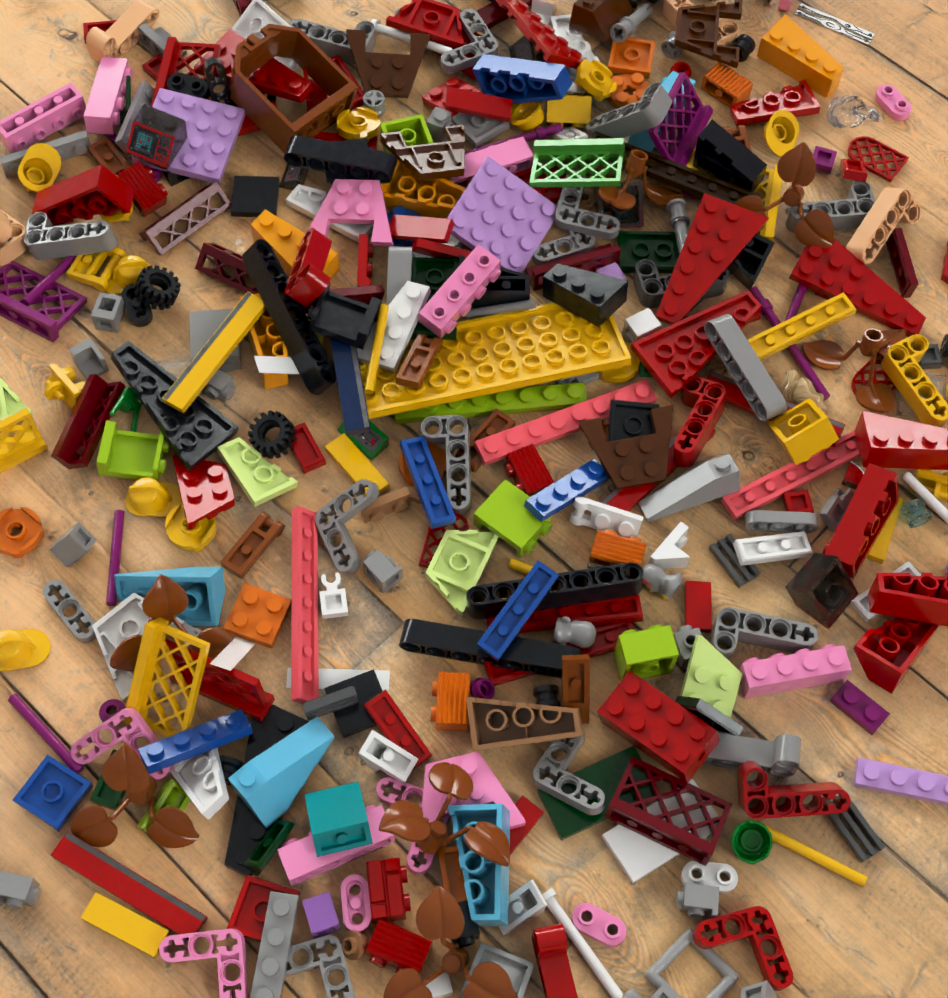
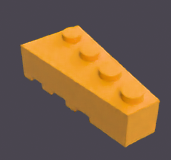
(267, 342)

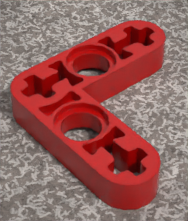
(749, 930)

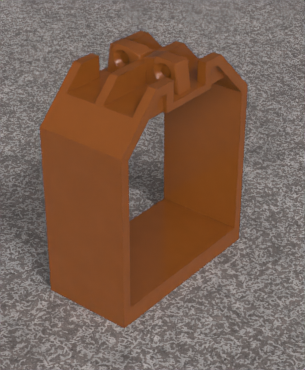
(293, 44)

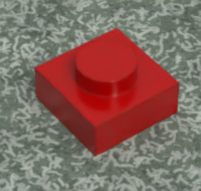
(798, 501)

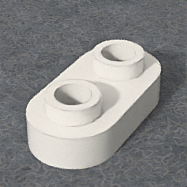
(710, 875)

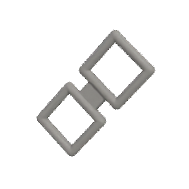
(666, 991)

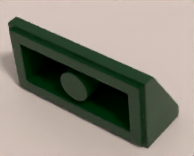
(268, 846)

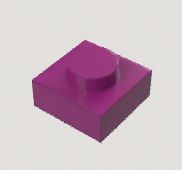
(824, 159)

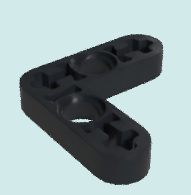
(221, 79)

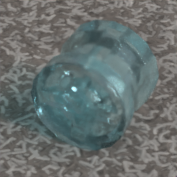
(916, 512)

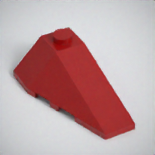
(892, 650)

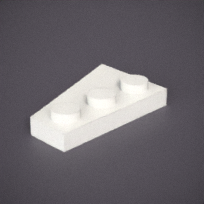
(203, 781)

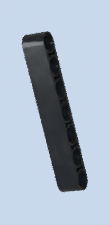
(289, 317)
(570, 587)
(461, 642)

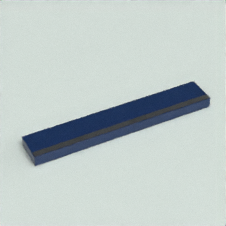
(350, 388)

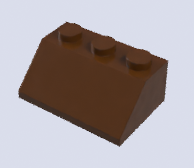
(598, 16)

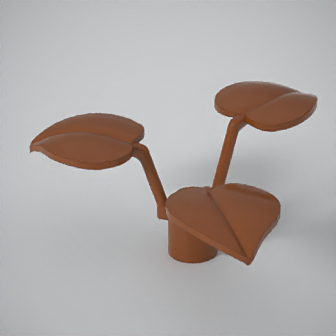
(634, 167)
(800, 169)
(828, 356)
(165, 601)
(127, 772)
(407, 820)
(443, 918)

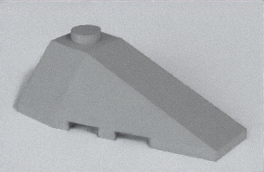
(692, 487)

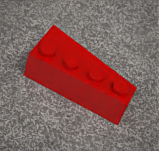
(901, 443)
(864, 518)
(911, 597)

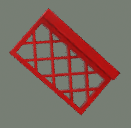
(173, 55)
(226, 687)

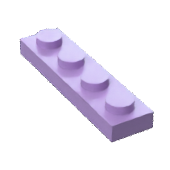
(901, 781)

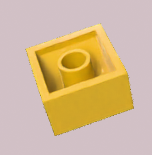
(570, 109)
(803, 431)

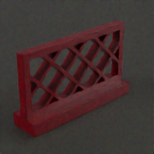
(665, 831)

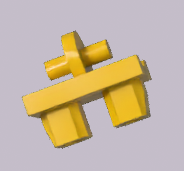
(61, 385)
(933, 482)

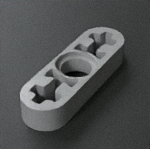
(781, 521)
(69, 600)

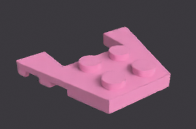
(355, 203)
(485, 790)

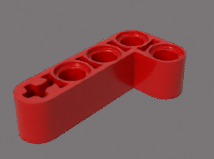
(307, 276)
(708, 404)
(794, 796)
(553, 963)

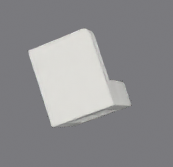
(640, 325)

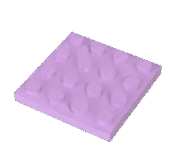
(210, 133)
(502, 215)

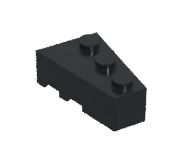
(727, 158)
(751, 260)
(508, 288)
(585, 292)

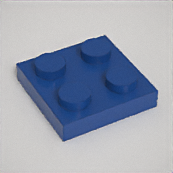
(53, 792)

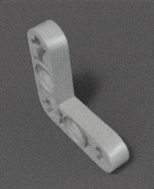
(477, 46)
(572, 210)
(572, 241)
(337, 526)
(557, 770)
(325, 963)

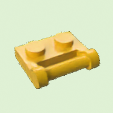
(86, 267)

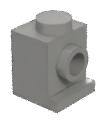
(436, 123)
(108, 312)
(220, 387)
(382, 570)
(682, 636)
(18, 890)
(698, 900)

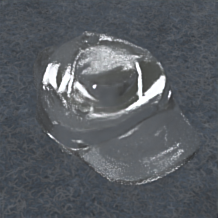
(850, 112)

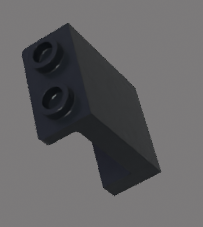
(343, 318)

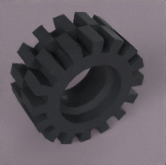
(152, 295)
(263, 425)

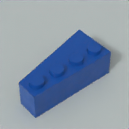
(521, 79)

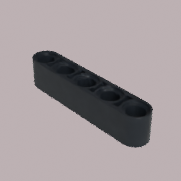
(340, 159)

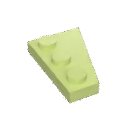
(253, 473)

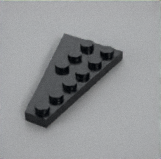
(190, 434)
(246, 828)

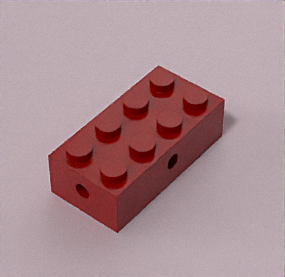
(658, 726)

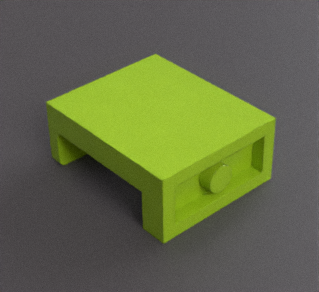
(131, 454)
(510, 520)

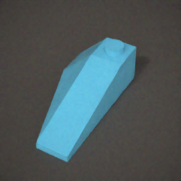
(202, 584)
(278, 774)

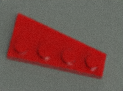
(797, 100)

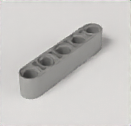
(745, 367)

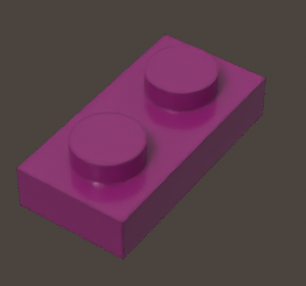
(859, 707)

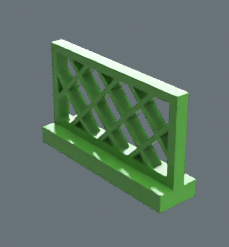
(576, 153)

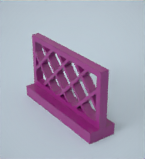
(688, 130)
(36, 320)

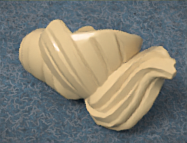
(800, 390)

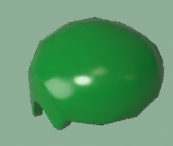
(751, 841)

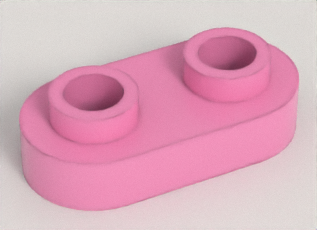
(893, 102)
(356, 904)
(597, 927)

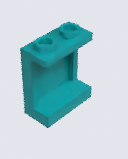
(338, 819)

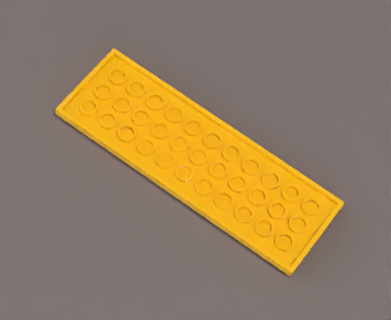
(503, 355)

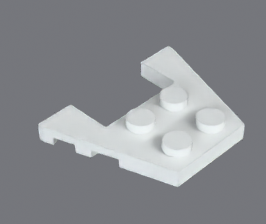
(116, 626)

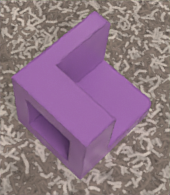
(321, 915)

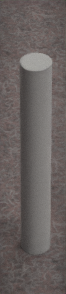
(501, 308)

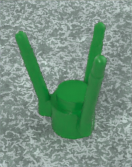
(126, 402)

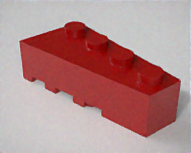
(85, 195)

